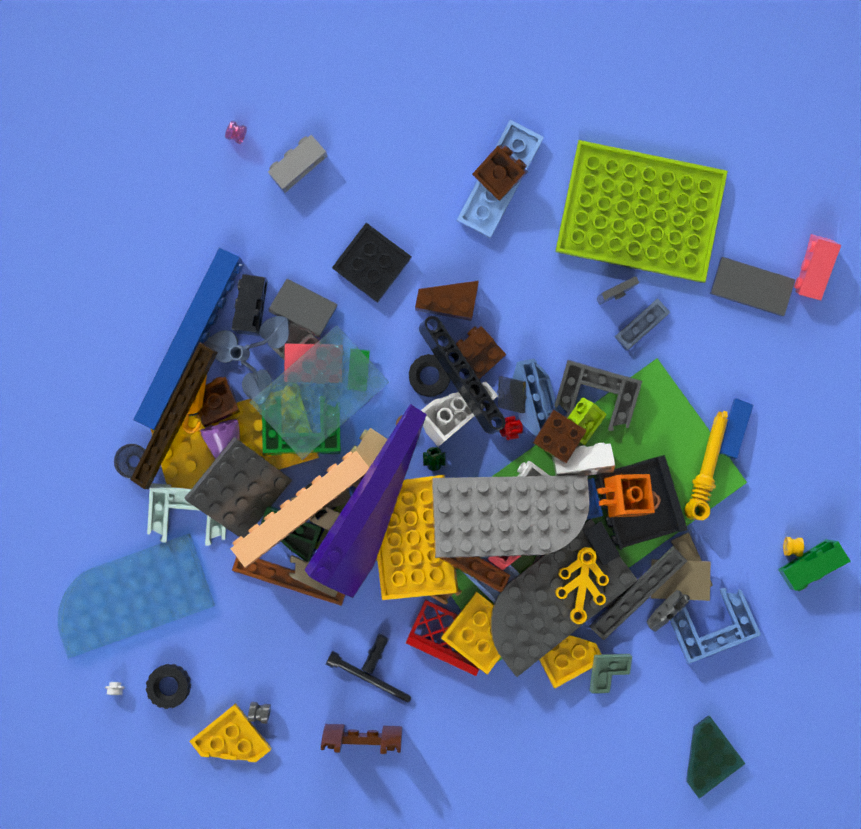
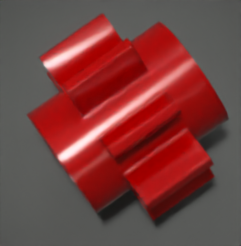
(512, 428)

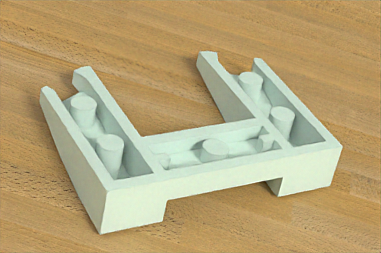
(164, 497)

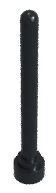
(335, 660)

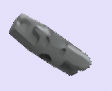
(667, 610)

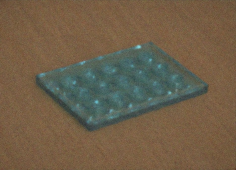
(319, 392)

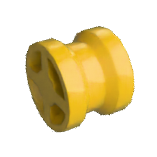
(793, 546)

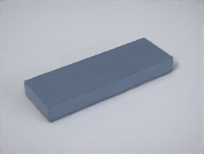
(642, 324)

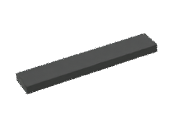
(638, 593)

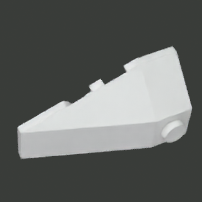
(449, 414)

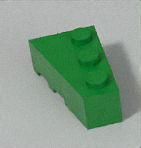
(814, 564)

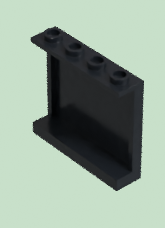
(667, 517)

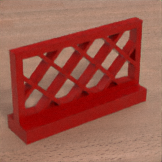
(435, 649)

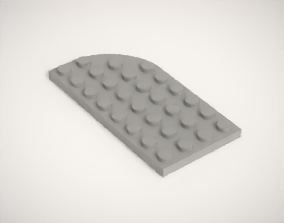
(507, 514)

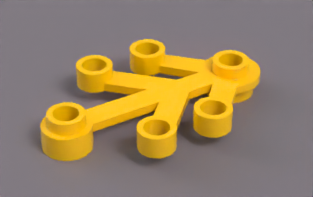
(582, 581)

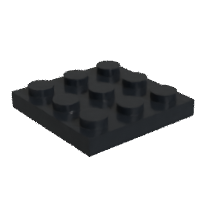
(371, 262)

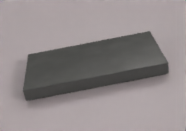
(752, 286)

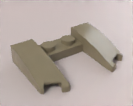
(326, 522)

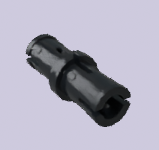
(375, 654)

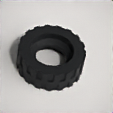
(416, 382)
(154, 692)

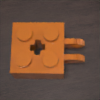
(628, 495)

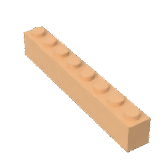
(301, 509)

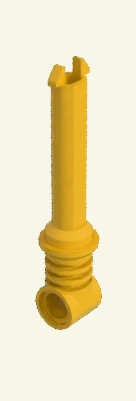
(704, 481)

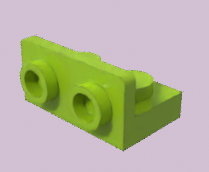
(588, 417)

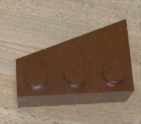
(448, 300)

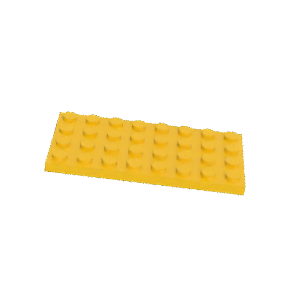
(190, 456)

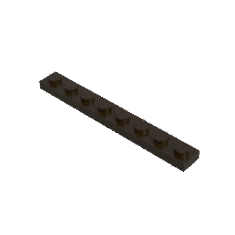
(174, 416)

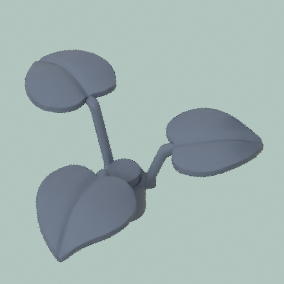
(275, 333)

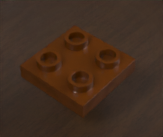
(559, 436)

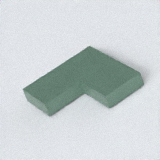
(604, 667)

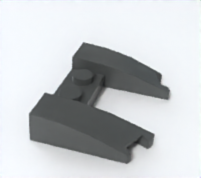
(624, 386)

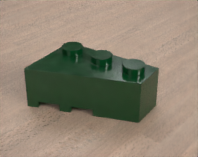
(303, 539)

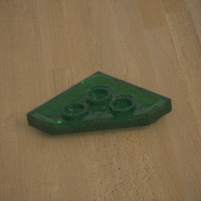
(710, 757)

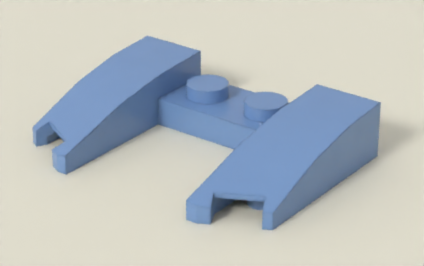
(742, 630)

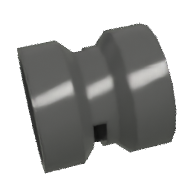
(259, 712)

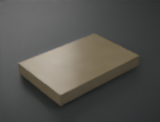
(690, 579)

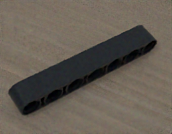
(461, 365)

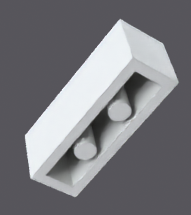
(587, 461)

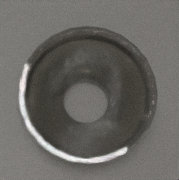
(122, 457)

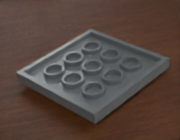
(238, 488)

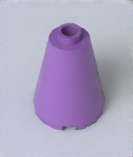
(220, 435)

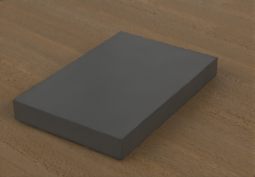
(303, 307)

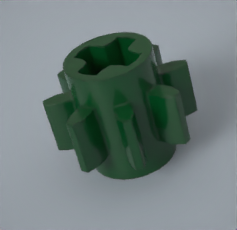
(434, 458)

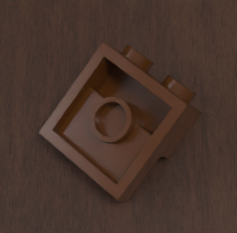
(500, 171)
(480, 351)
(218, 402)

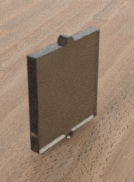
(512, 394)

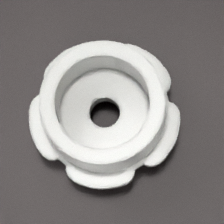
(114, 688)

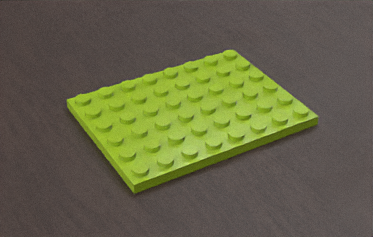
(641, 211)

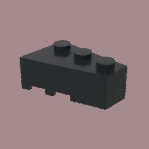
(249, 305)

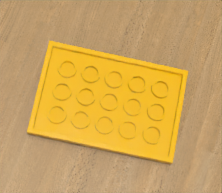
(408, 547)

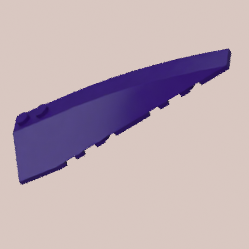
(358, 532)

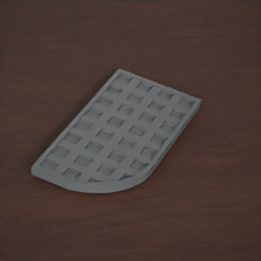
(530, 617)

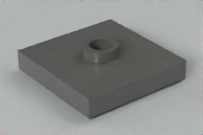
(618, 291)

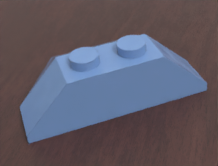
(539, 395)

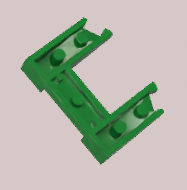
(275, 445)

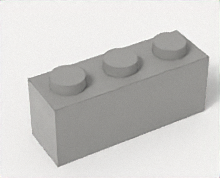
(297, 163)

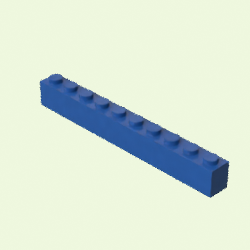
(192, 330)

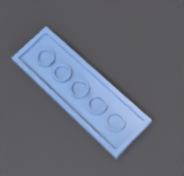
(482, 208)

